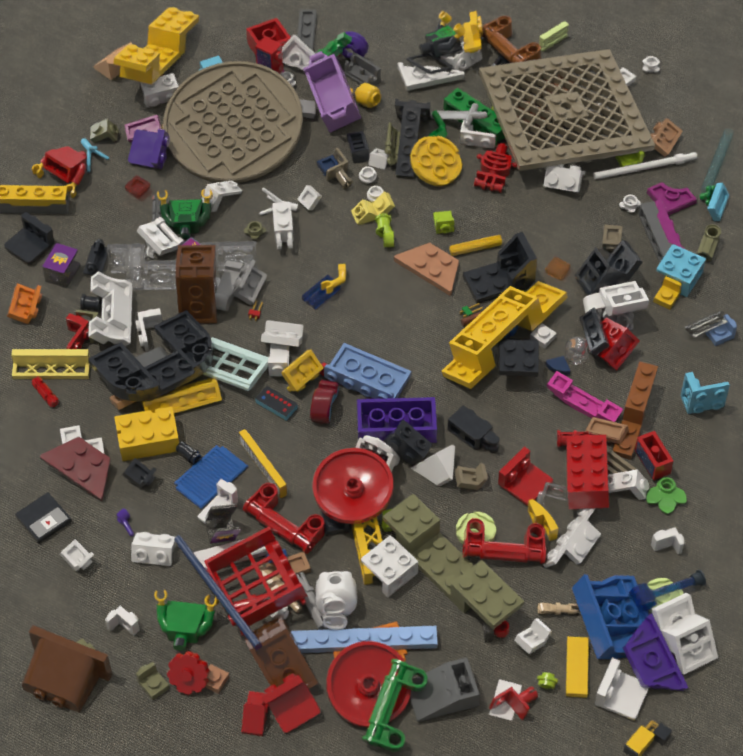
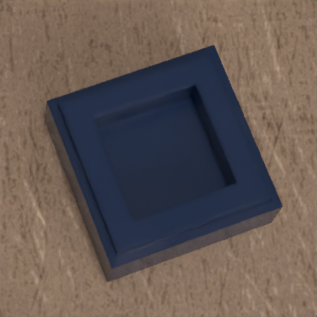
(326, 163)

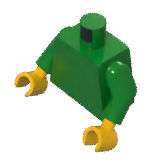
(184, 620)

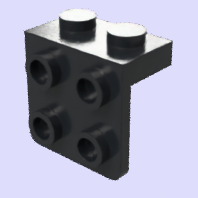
(31, 239)

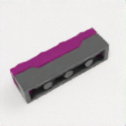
(658, 227)

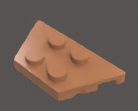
(430, 265)

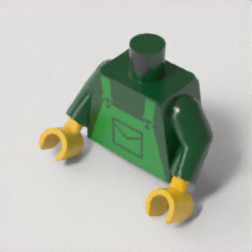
(185, 215)

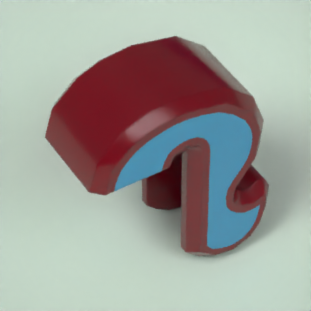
(322, 401)

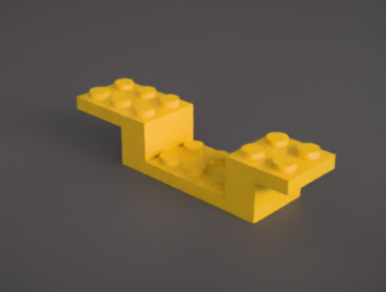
(163, 48)
(513, 307)

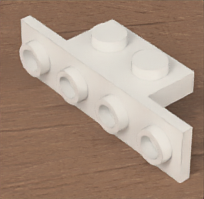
(576, 541)

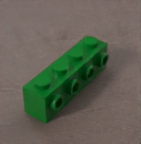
(462, 101)

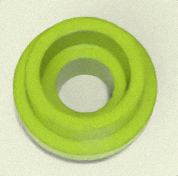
(547, 680)

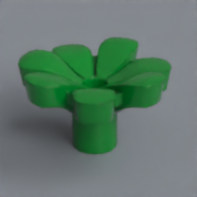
(708, 194)

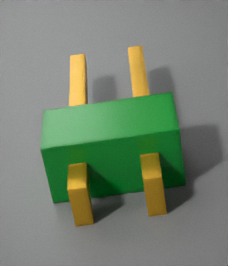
(467, 312)

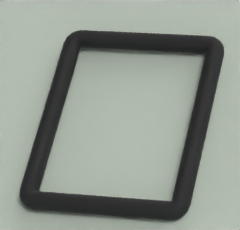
(410, 59)

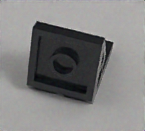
(514, 268)

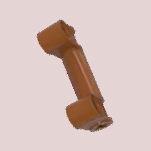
(497, 34)

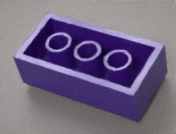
(382, 416)

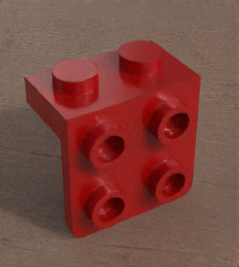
(291, 702)

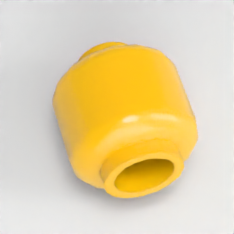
(367, 95)

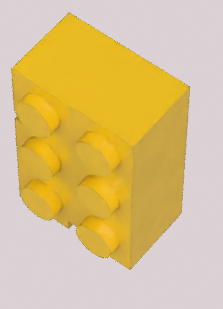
(147, 433)

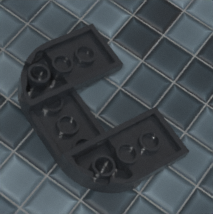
(133, 382)

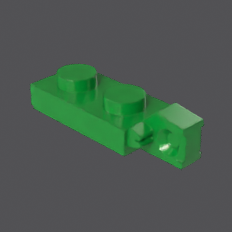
(336, 46)

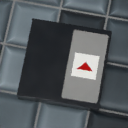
(43, 517)

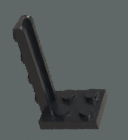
(411, 115)

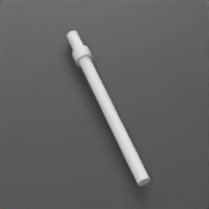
(677, 159)

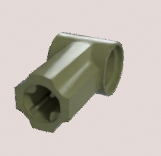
(709, 242)

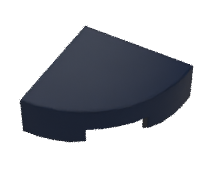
(558, 364)

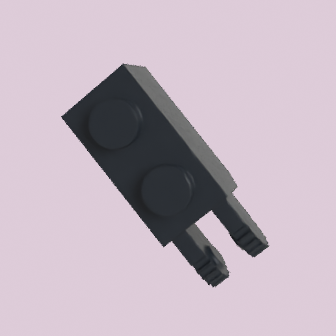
(473, 430)

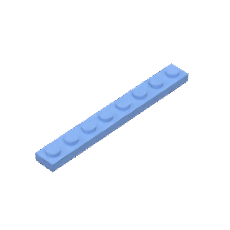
(395, 637)

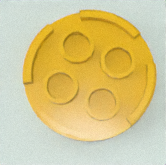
(436, 160)

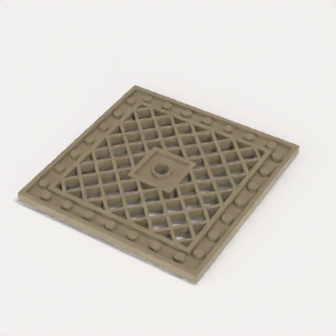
(529, 156)

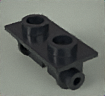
(96, 258)

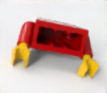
(65, 164)

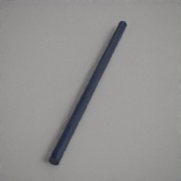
(218, 593)

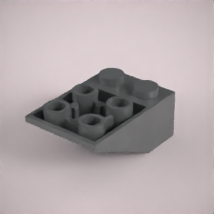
(447, 691)

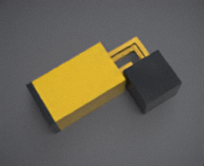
(643, 738)

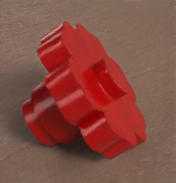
(188, 672)

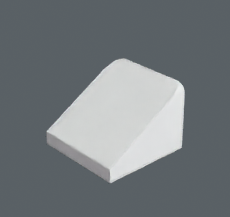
(378, 159)

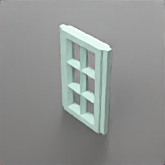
(242, 353)

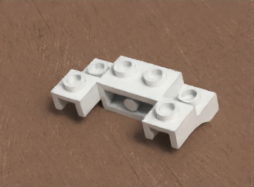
(116, 310)

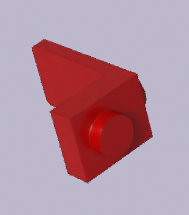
(80, 327)

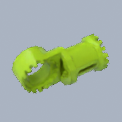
(384, 229)

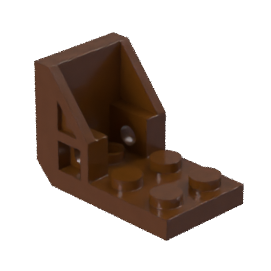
(196, 281)
(280, 653)

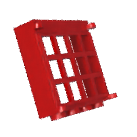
(245, 548)

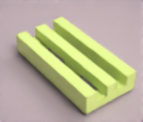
(553, 36)

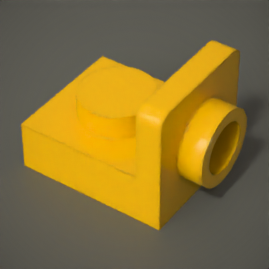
(668, 293)

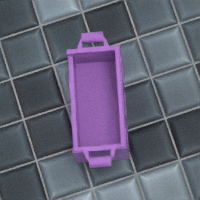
(331, 91)

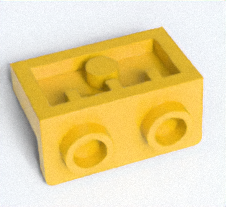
(301, 371)

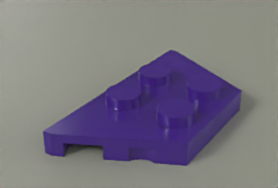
(652, 658)

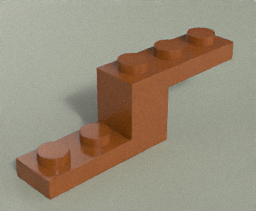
(636, 408)

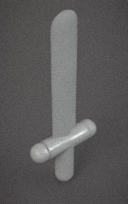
(467, 115)

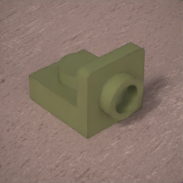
(151, 681)

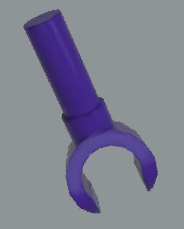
(122, 517)

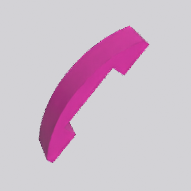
(582, 401)

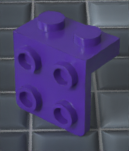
(149, 148)

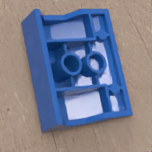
(608, 613)

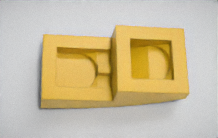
(542, 517)

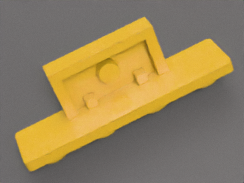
(473, 32)

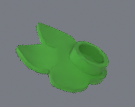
(666, 497)

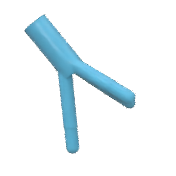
(90, 149)

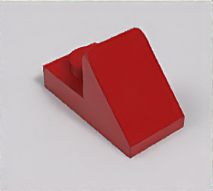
(254, 714)

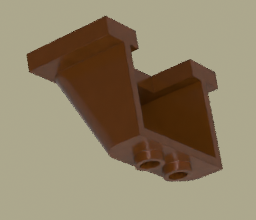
(63, 670)

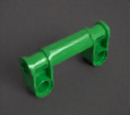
(386, 702)

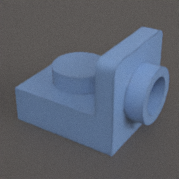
(723, 333)

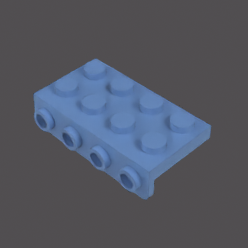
(366, 373)

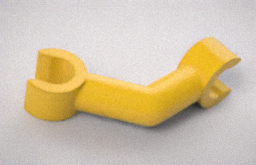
(330, 285)

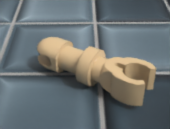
(548, 608)

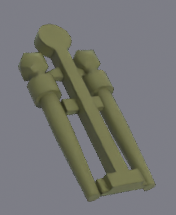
(390, 144)

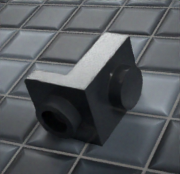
(139, 473)

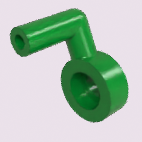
(440, 131)

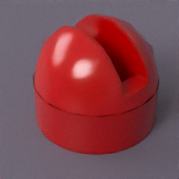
(502, 629)

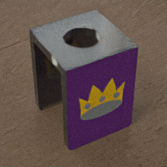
(59, 265)
(221, 515)

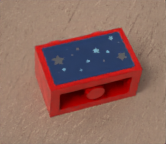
(270, 54)
(654, 455)

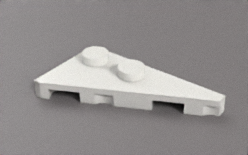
(416, 78)

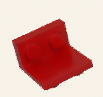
(621, 343)
(522, 477)

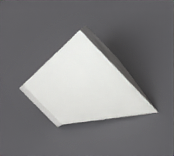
(438, 467)

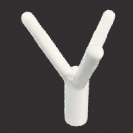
(272, 197)

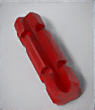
(45, 391)

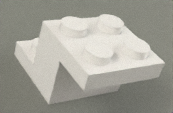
(686, 633)

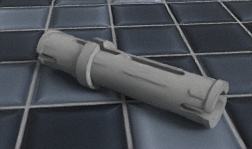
(311, 602)

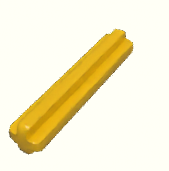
(475, 245)

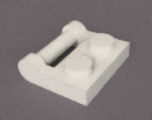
(156, 239)

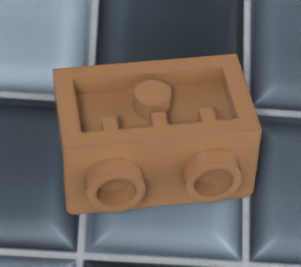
(665, 136)

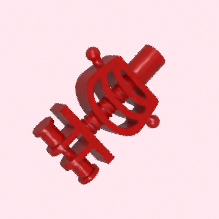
(494, 169)

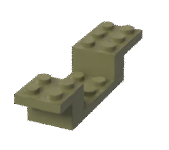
(444, 565)

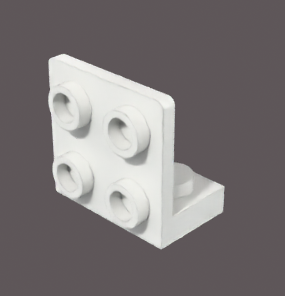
(391, 565)
(620, 692)

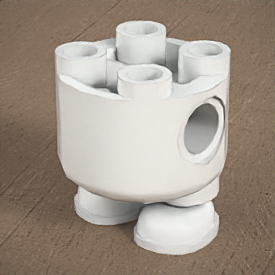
(336, 598)

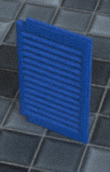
(201, 479)

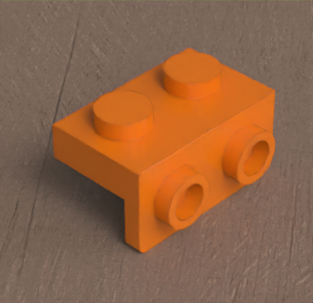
(24, 303)

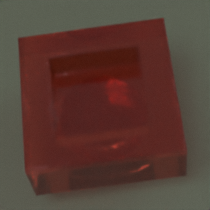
(137, 186)

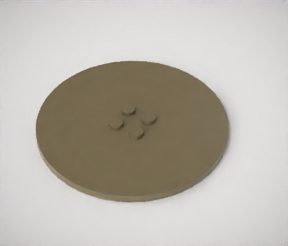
(233, 122)

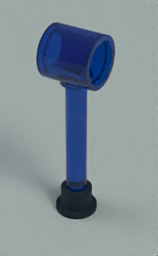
(646, 598)

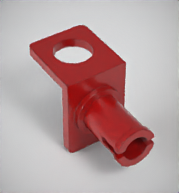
(516, 701)

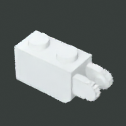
(283, 224)

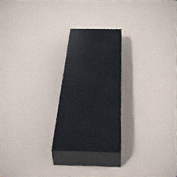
(594, 331)

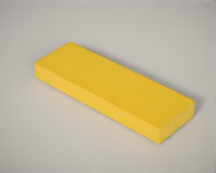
(577, 667)

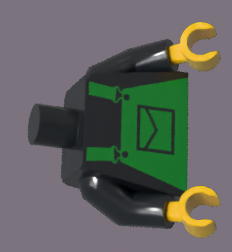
(443, 39)

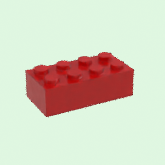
(587, 472)

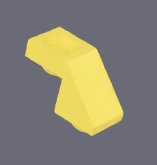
(368, 211)

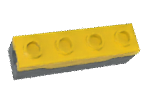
(34, 199)

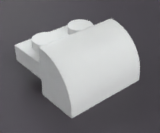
(623, 298)

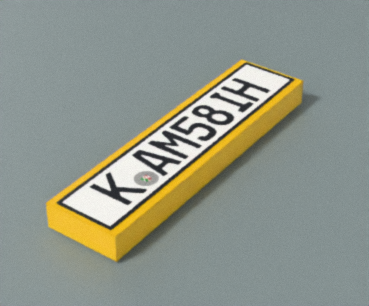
(262, 462)

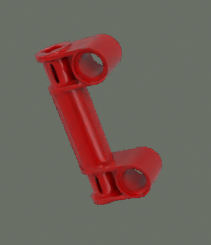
(261, 507)
(532, 549)

